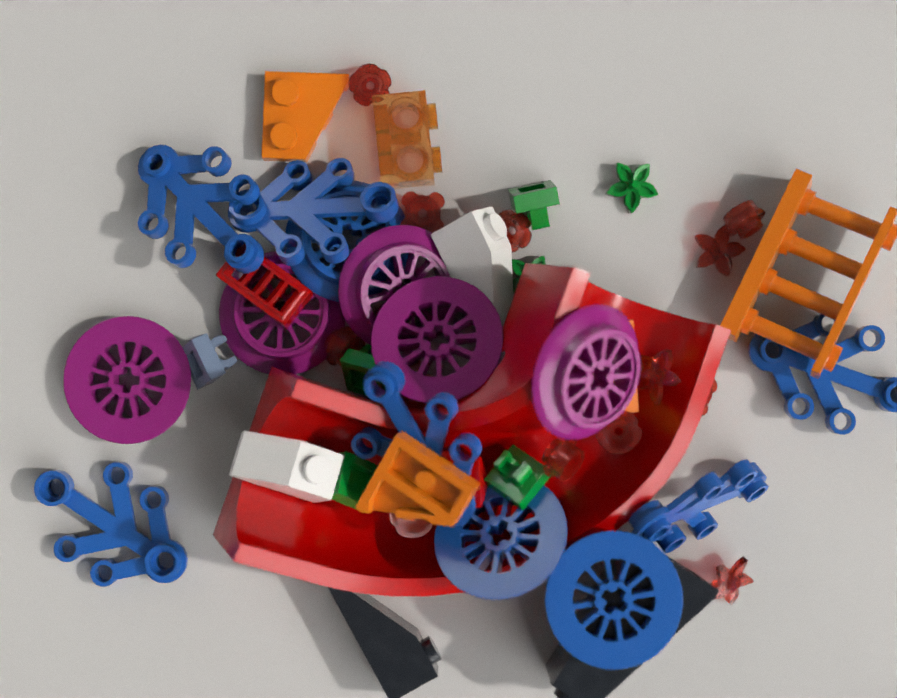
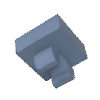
(204, 361)

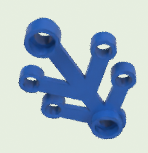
(193, 202)
(309, 206)
(394, 381)
(823, 387)
(654, 520)
(118, 529)

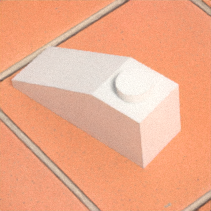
(480, 254)

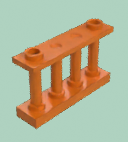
(781, 239)

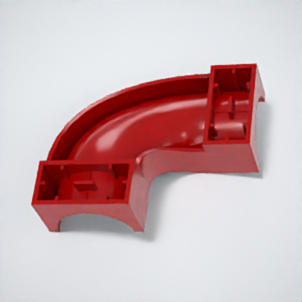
(365, 553)

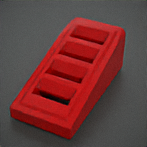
(290, 309)

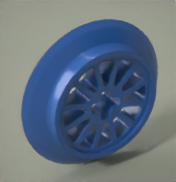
(322, 278)
(494, 585)
(647, 638)

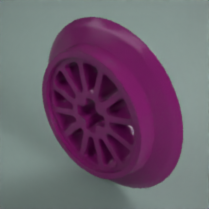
(369, 256)
(437, 293)
(254, 352)
(82, 365)
(579, 369)

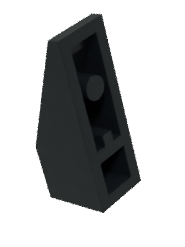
(389, 643)

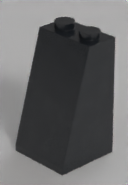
(580, 680)

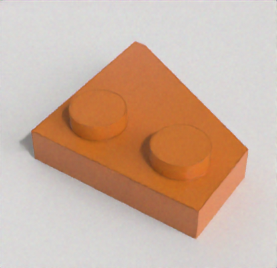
(297, 112)
(417, 485)

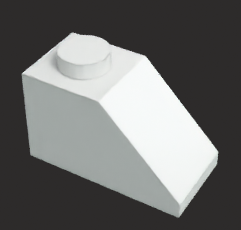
(287, 466)

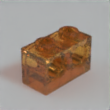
(397, 141)

